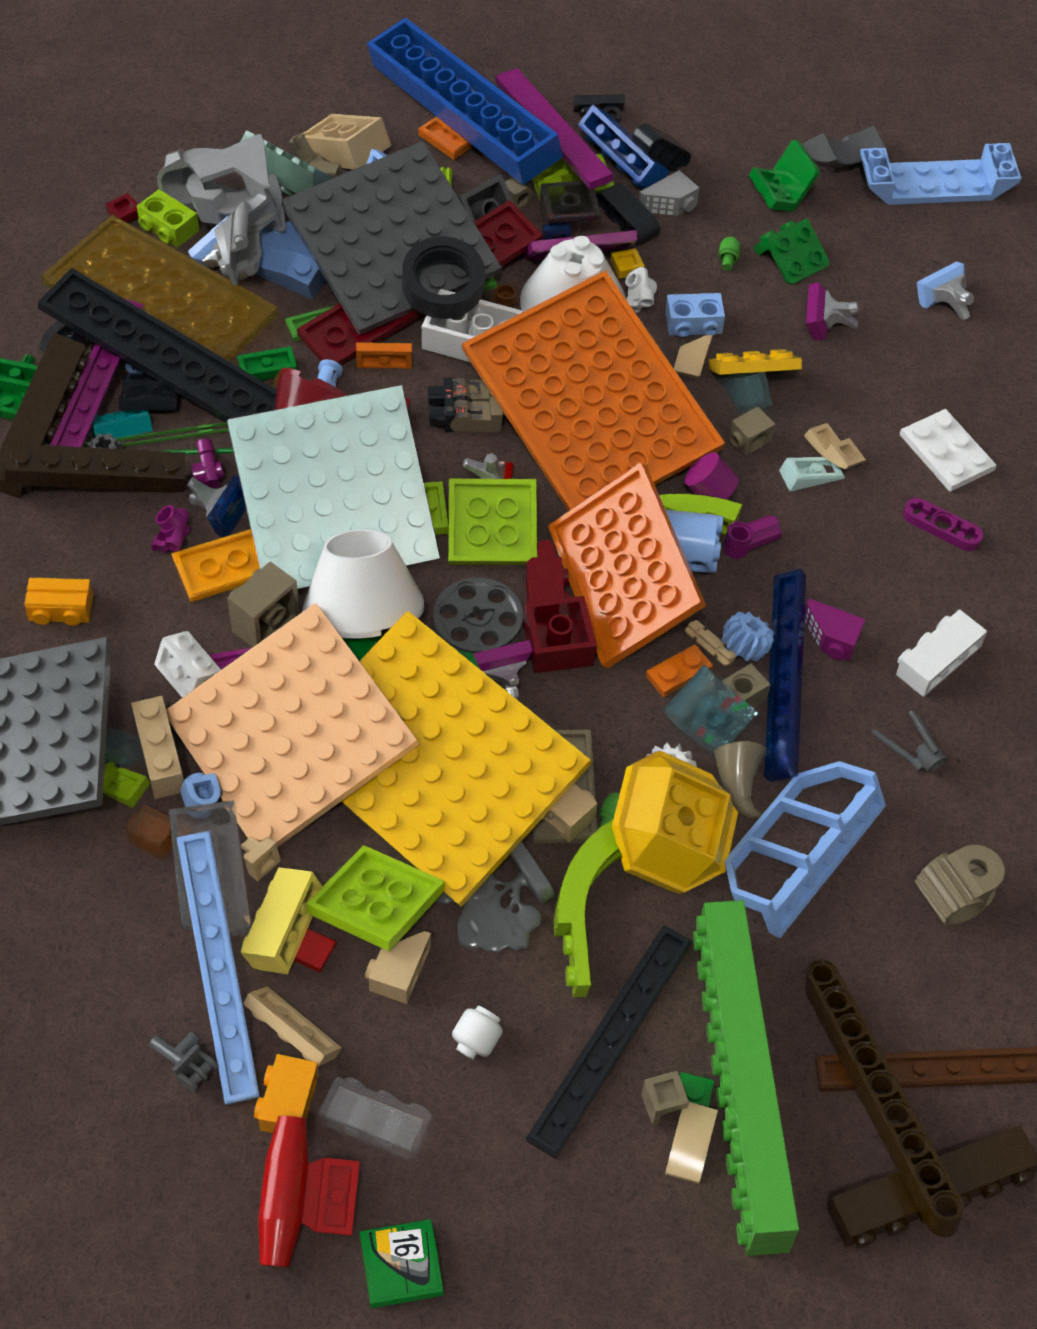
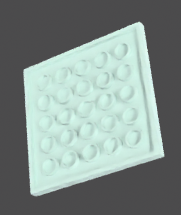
(330, 473)

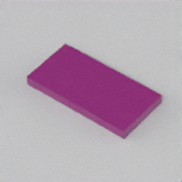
(605, 242)

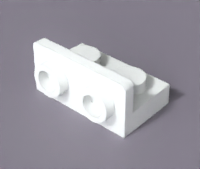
(184, 662)

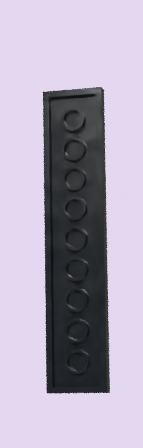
(156, 348)

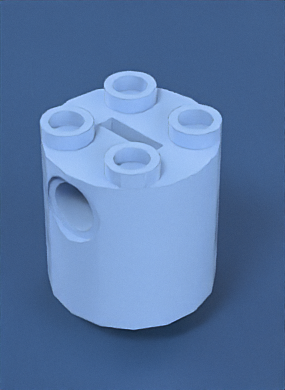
(698, 538)

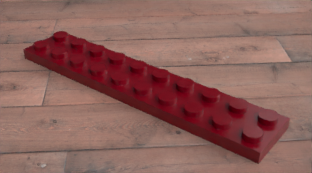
(334, 336)

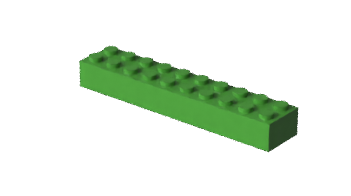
(746, 1081)

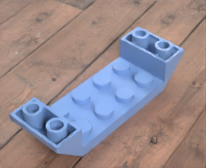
(941, 180)

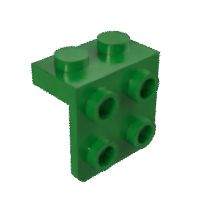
(788, 181)
(794, 250)

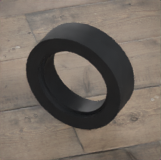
(449, 250)

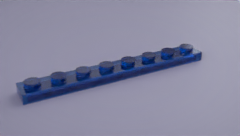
(785, 676)

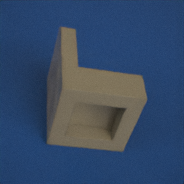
(663, 1095)

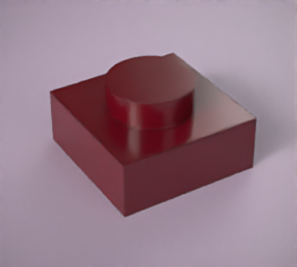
(123, 208)

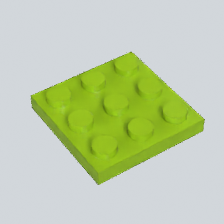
(492, 521)
(375, 897)

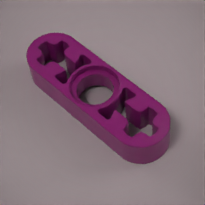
(939, 514)

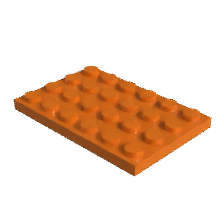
(626, 565)

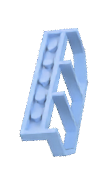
(823, 859)

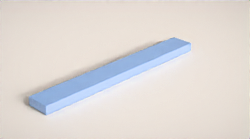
(218, 968)

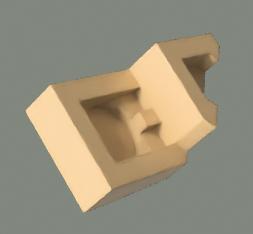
(692, 357)

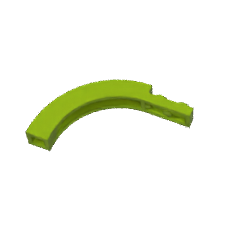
(569, 918)

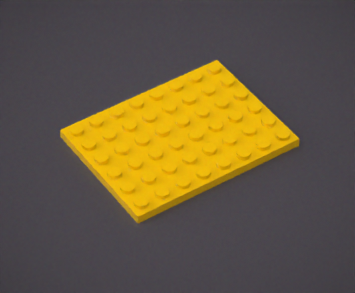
(480, 767)

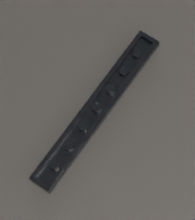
(608, 1042)

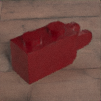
(545, 575)

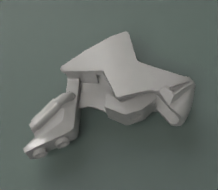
(190, 181)

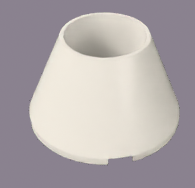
(363, 584)

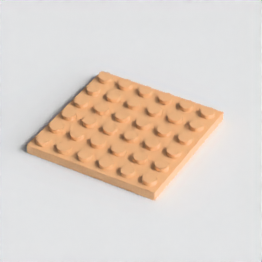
(291, 728)

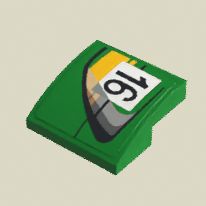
(401, 1263)

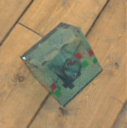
(709, 710)

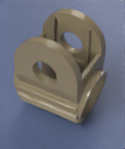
(957, 887)

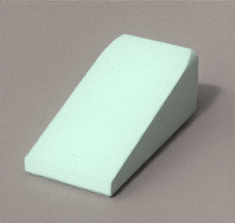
(808, 472)

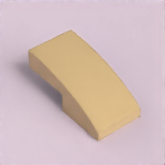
(840, 453)
(691, 1142)

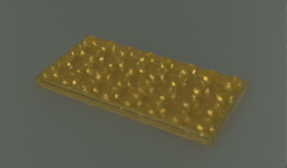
(168, 286)

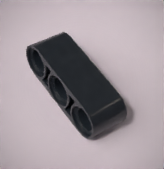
(661, 147)
(628, 212)

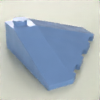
(288, 262)

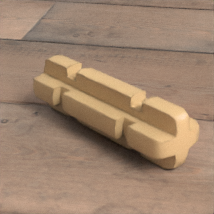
(710, 643)

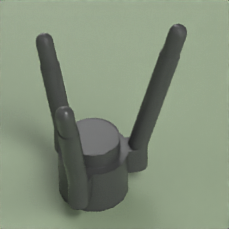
(928, 753)

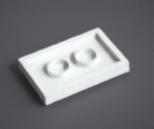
(947, 450)

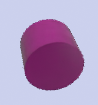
(712, 477)

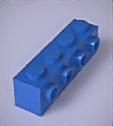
(618, 146)

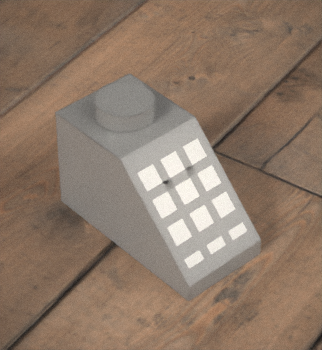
(671, 195)

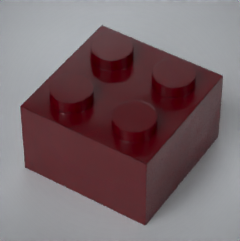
(559, 634)

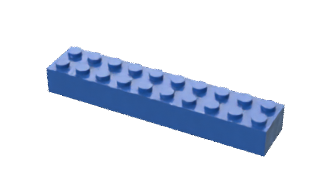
(465, 101)

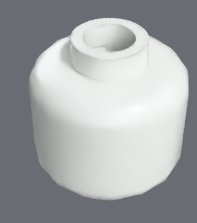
(477, 1032)

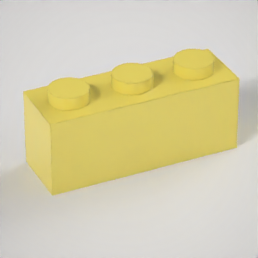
(281, 921)

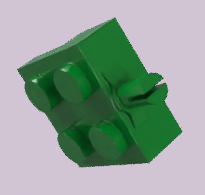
(14, 383)

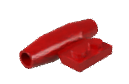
(301, 1193)

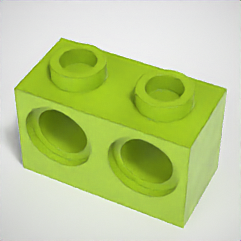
(167, 218)

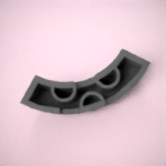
(830, 153)

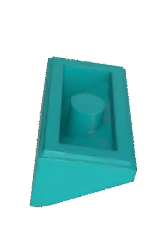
(123, 423)

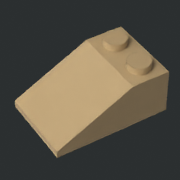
(348, 139)

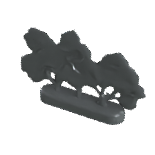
(493, 927)

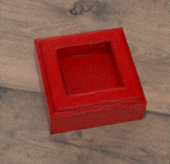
(315, 950)

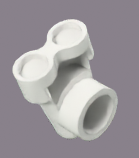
(640, 289)

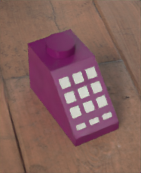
(833, 629)

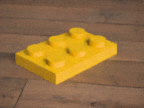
(754, 362)

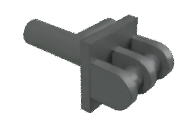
(189, 1060)

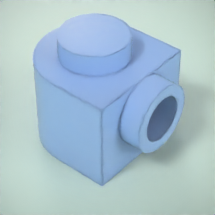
(200, 789)

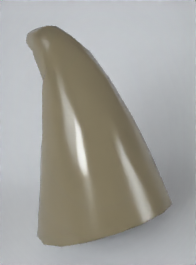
(737, 768)

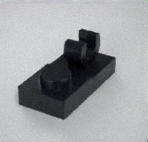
(608, 102)

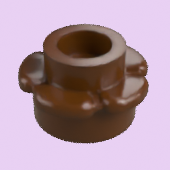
(505, 295)

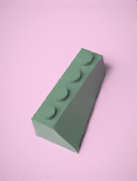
(291, 172)

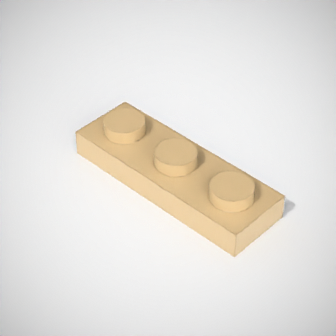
(292, 1026)

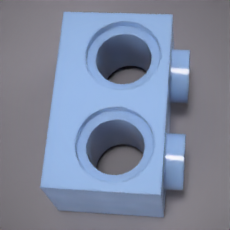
(694, 314)

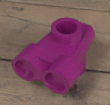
(209, 470)
(173, 529)

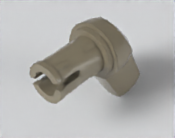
(306, 154)

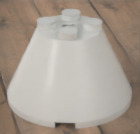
(563, 268)

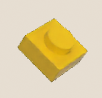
(626, 262)

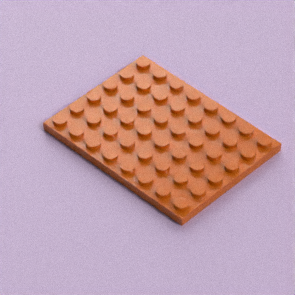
(591, 391)

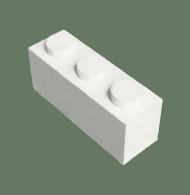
(940, 652)

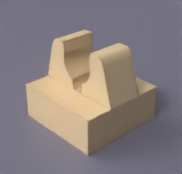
(260, 856)

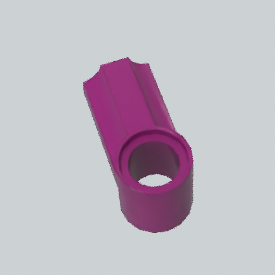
(747, 536)

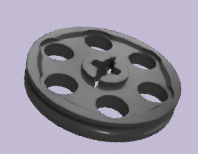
(480, 605)

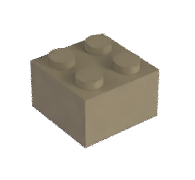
(263, 604)

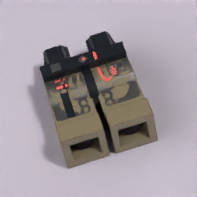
(465, 408)

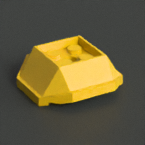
(652, 836)

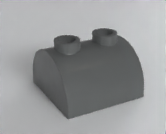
(485, 197)

